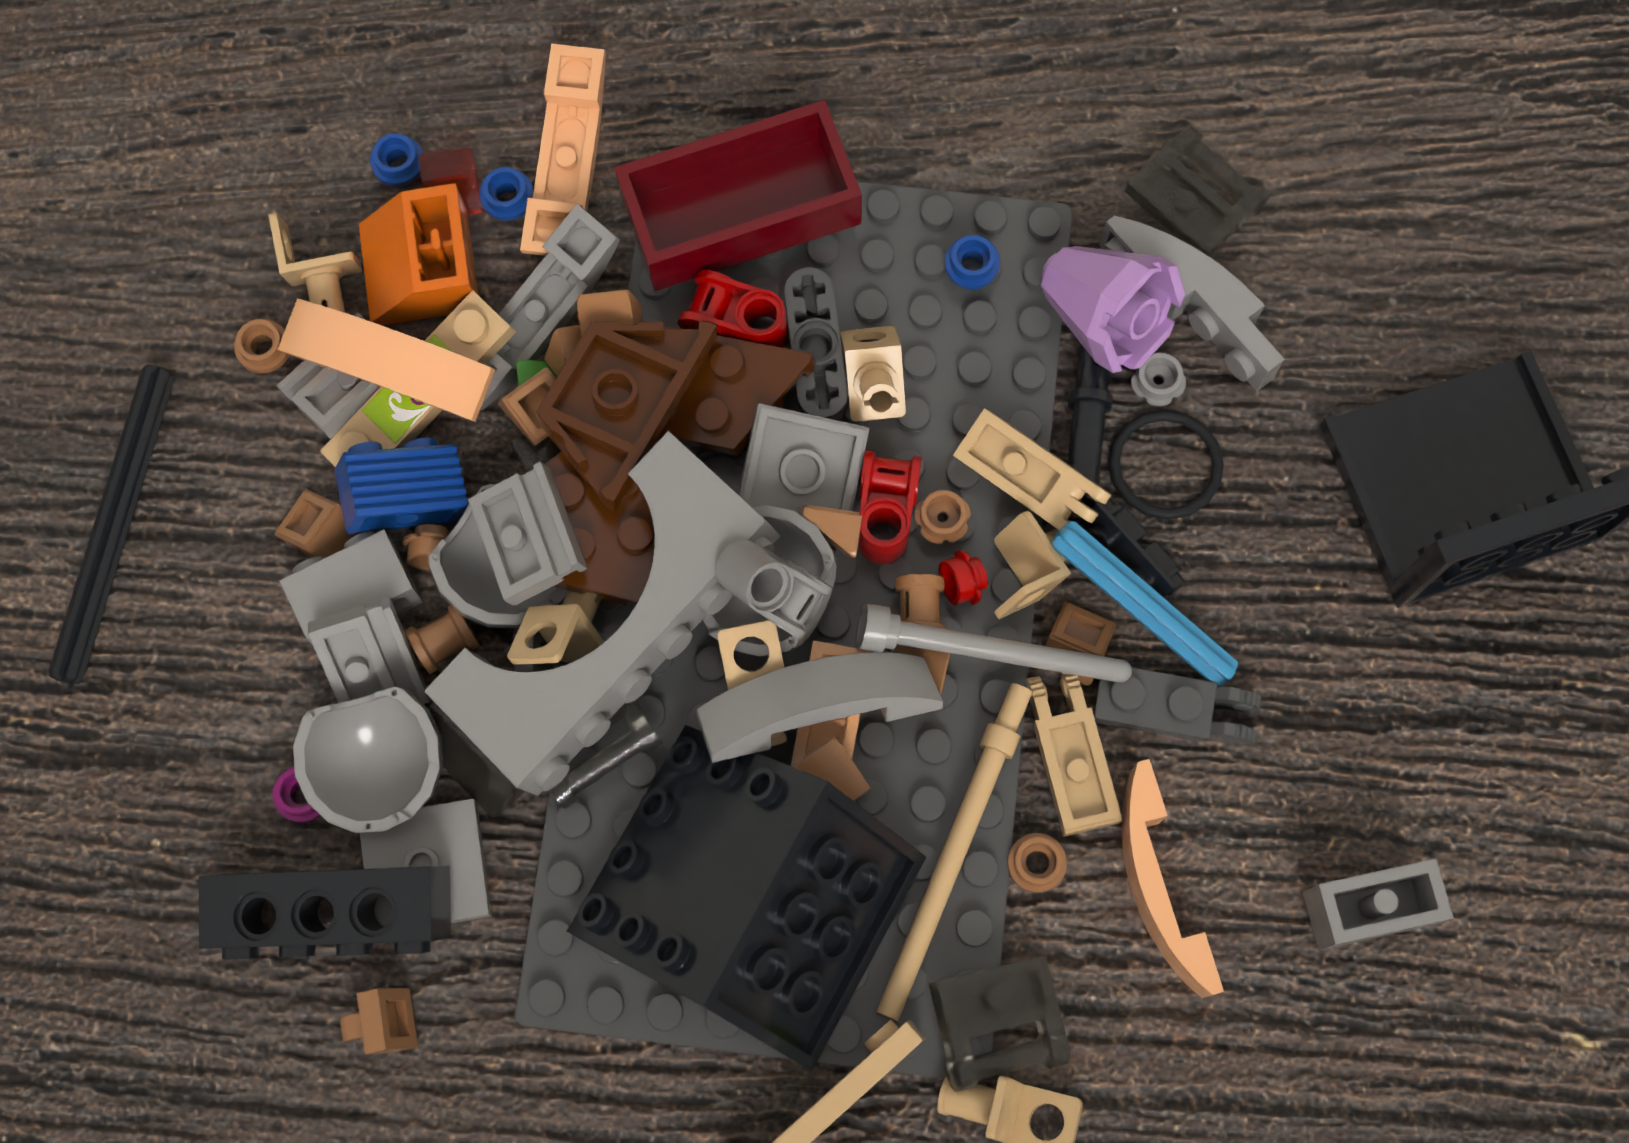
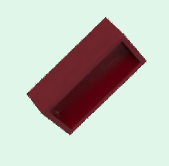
(740, 194)

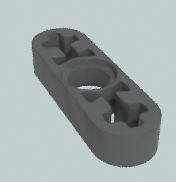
(826, 308)

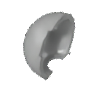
(800, 543)
(468, 581)
(368, 760)

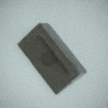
(473, 768)

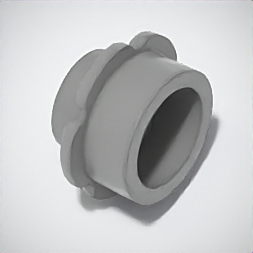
(1169, 370)

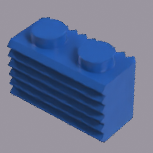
(400, 486)

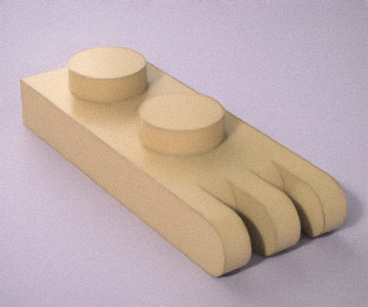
(1027, 471)

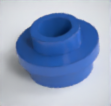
(393, 147)
(501, 181)
(972, 248)

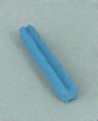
(1144, 603)

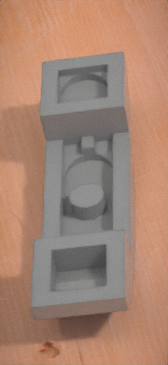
(548, 297)
(814, 693)

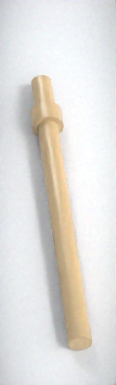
(998, 744)

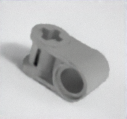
(770, 584)

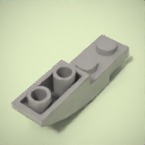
(1214, 299)

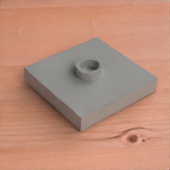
(801, 460)
(436, 837)

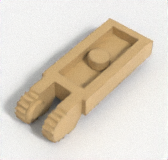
(1073, 759)

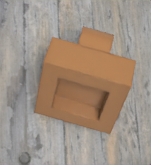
(383, 1021)

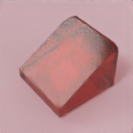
(453, 167)

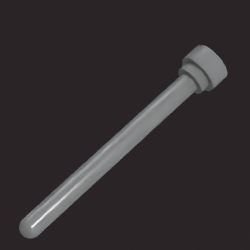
(882, 629)

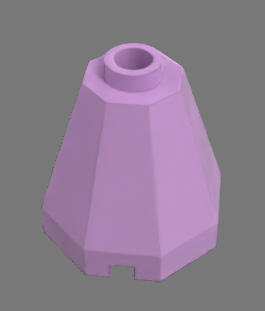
(1113, 301)

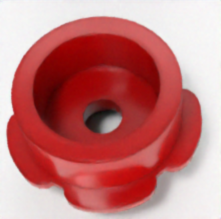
(963, 578)

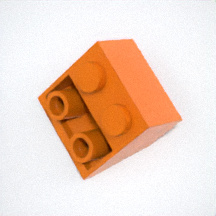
(417, 255)

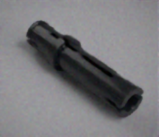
(1089, 404)

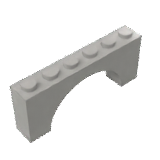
(543, 718)

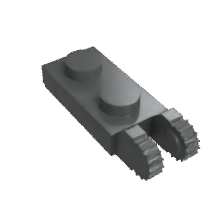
(1174, 707)

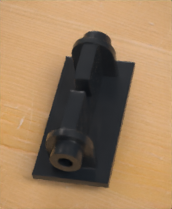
(1120, 533)

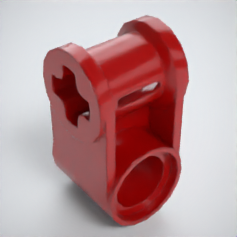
(733, 308)
(887, 497)

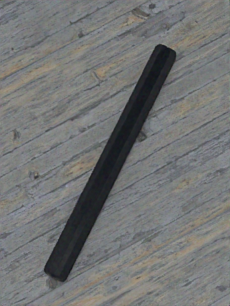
(111, 525)

